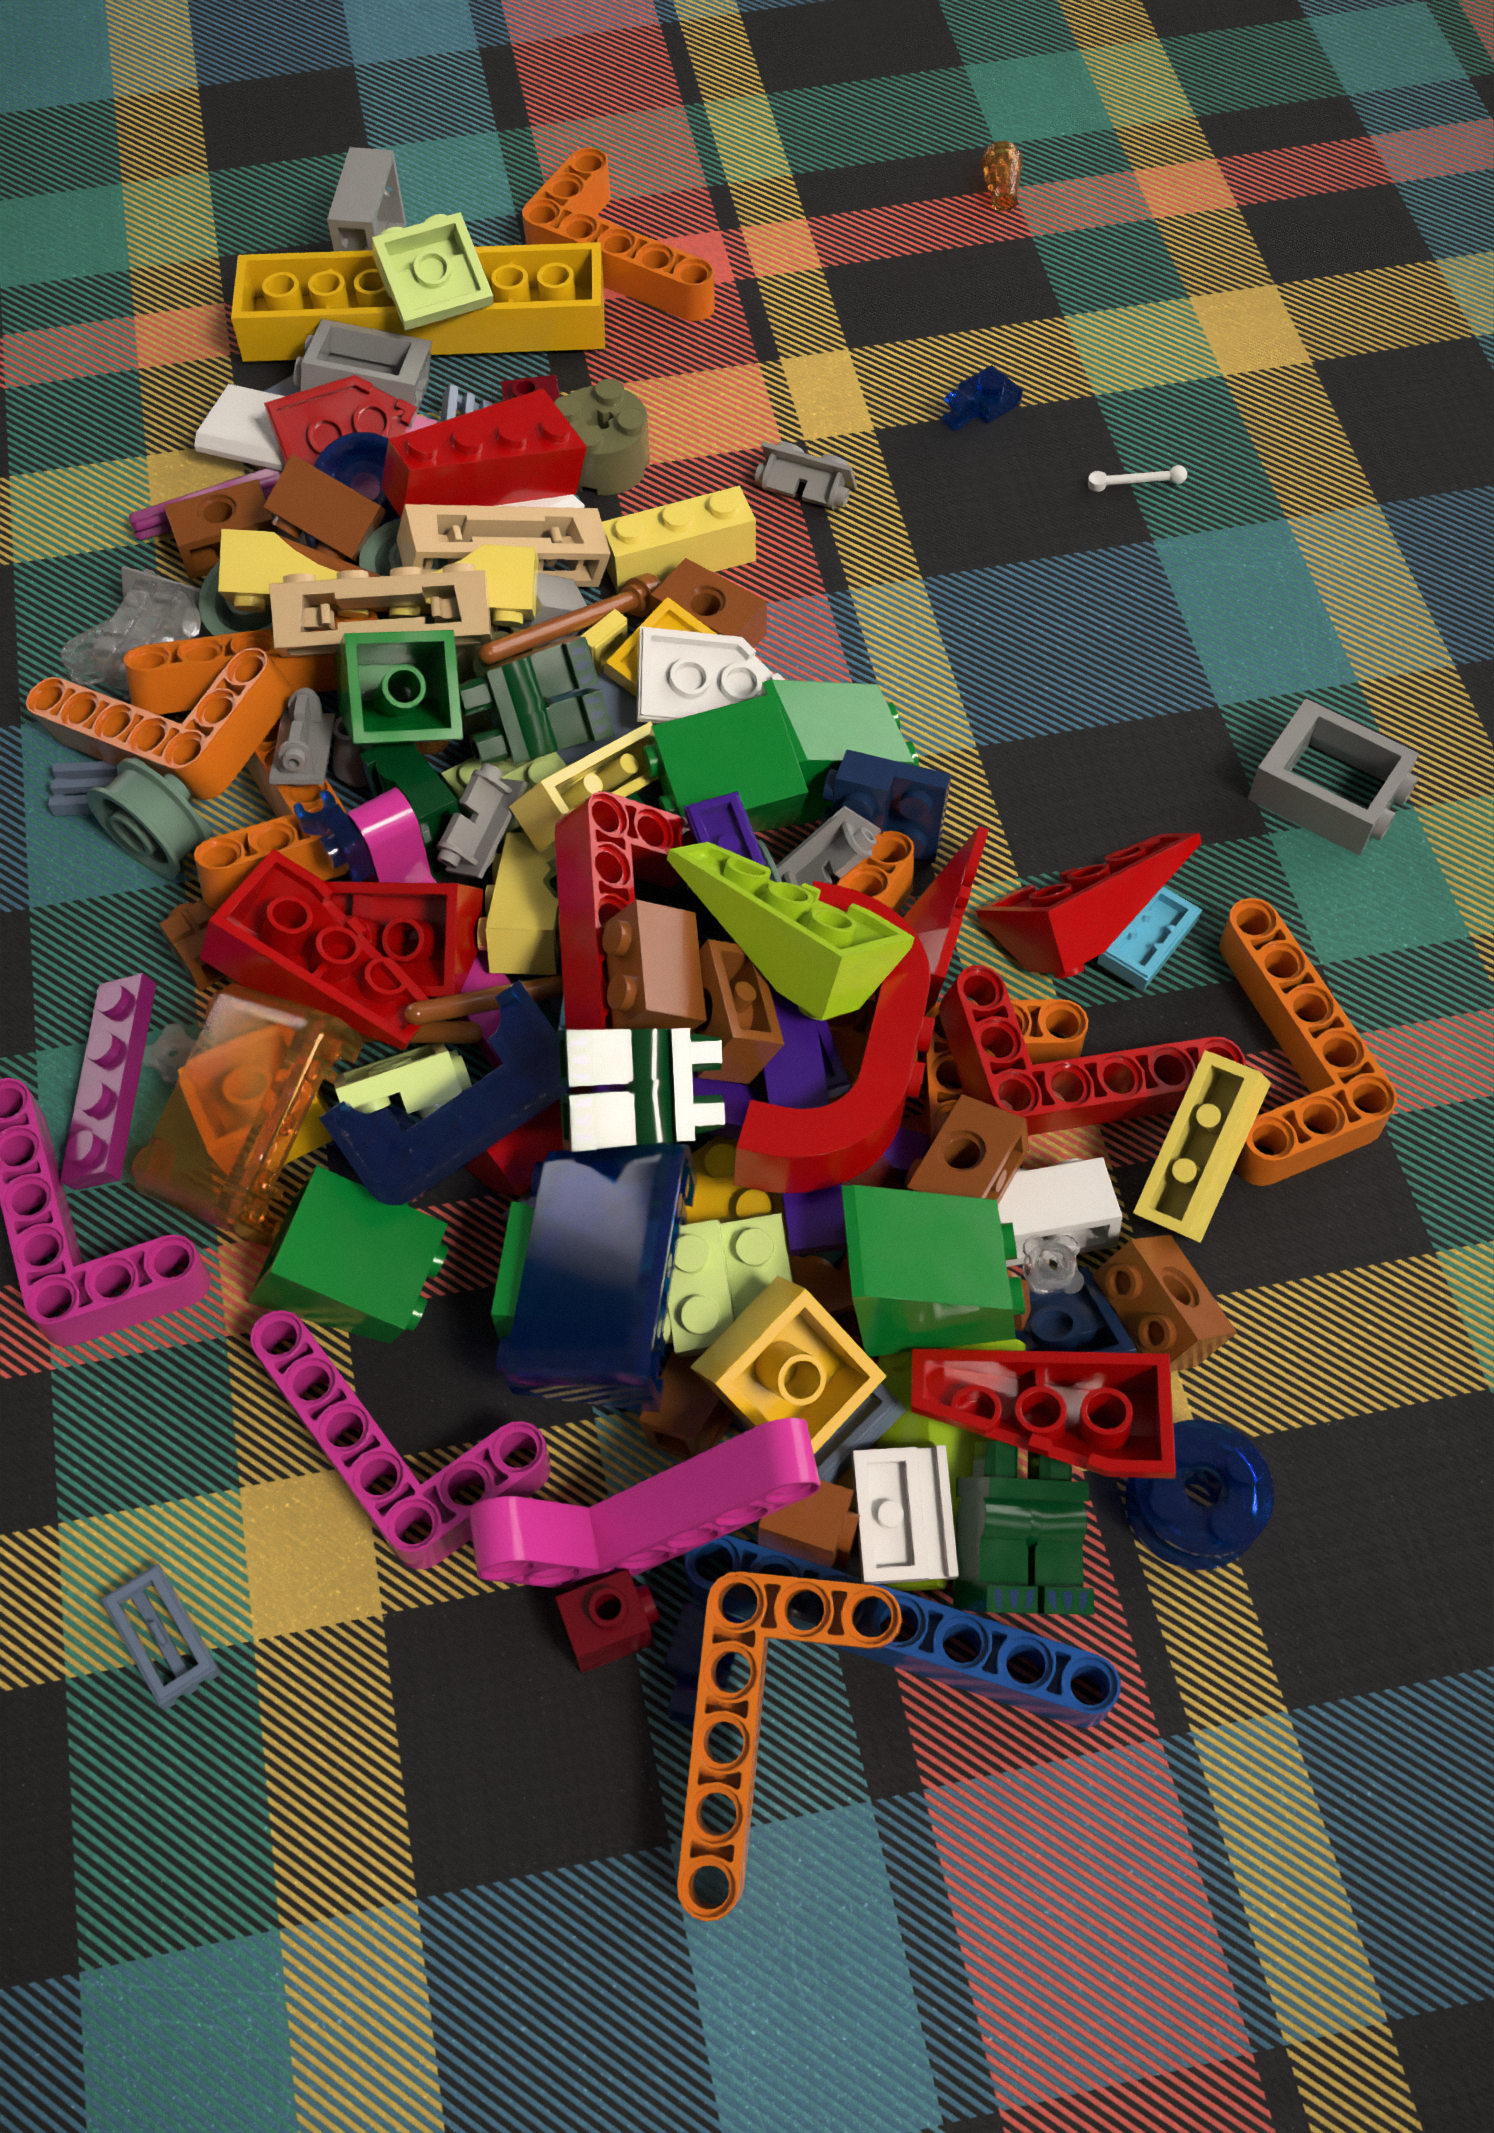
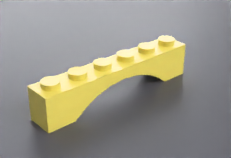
(260, 558)

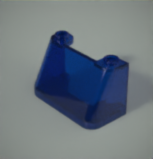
(409, 1160)
(599, 1275)

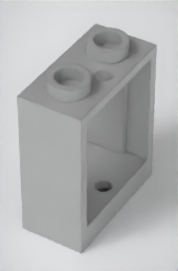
(362, 203)
(385, 359)
(1318, 808)

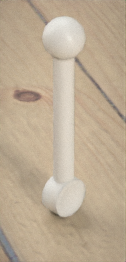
(1099, 480)

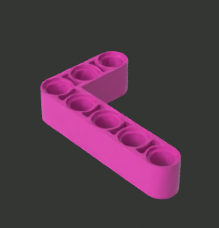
(400, 856)
(52, 1232)
(375, 1456)
(650, 1522)

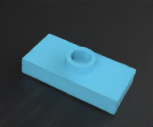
(1150, 938)

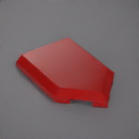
(317, 416)

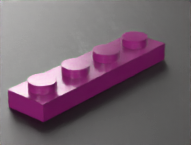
(108, 1083)

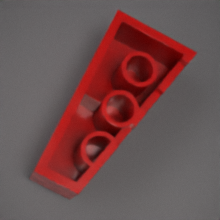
(487, 457)

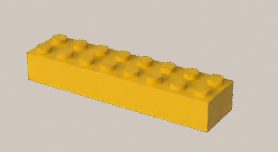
(541, 301)

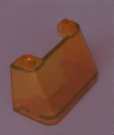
(241, 1109)

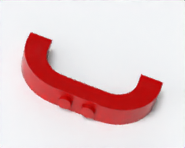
(833, 1143)

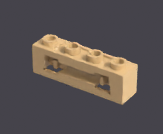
(554, 532)
(357, 590)

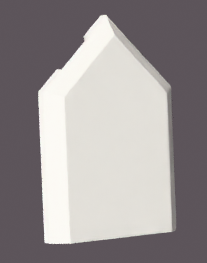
(240, 429)
(694, 673)

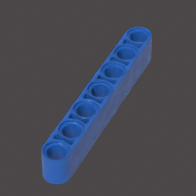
(932, 1627)

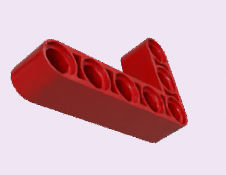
(597, 857)
(1077, 1080)

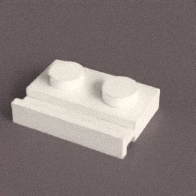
(904, 1515)

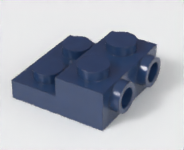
(892, 798)
(1074, 1322)

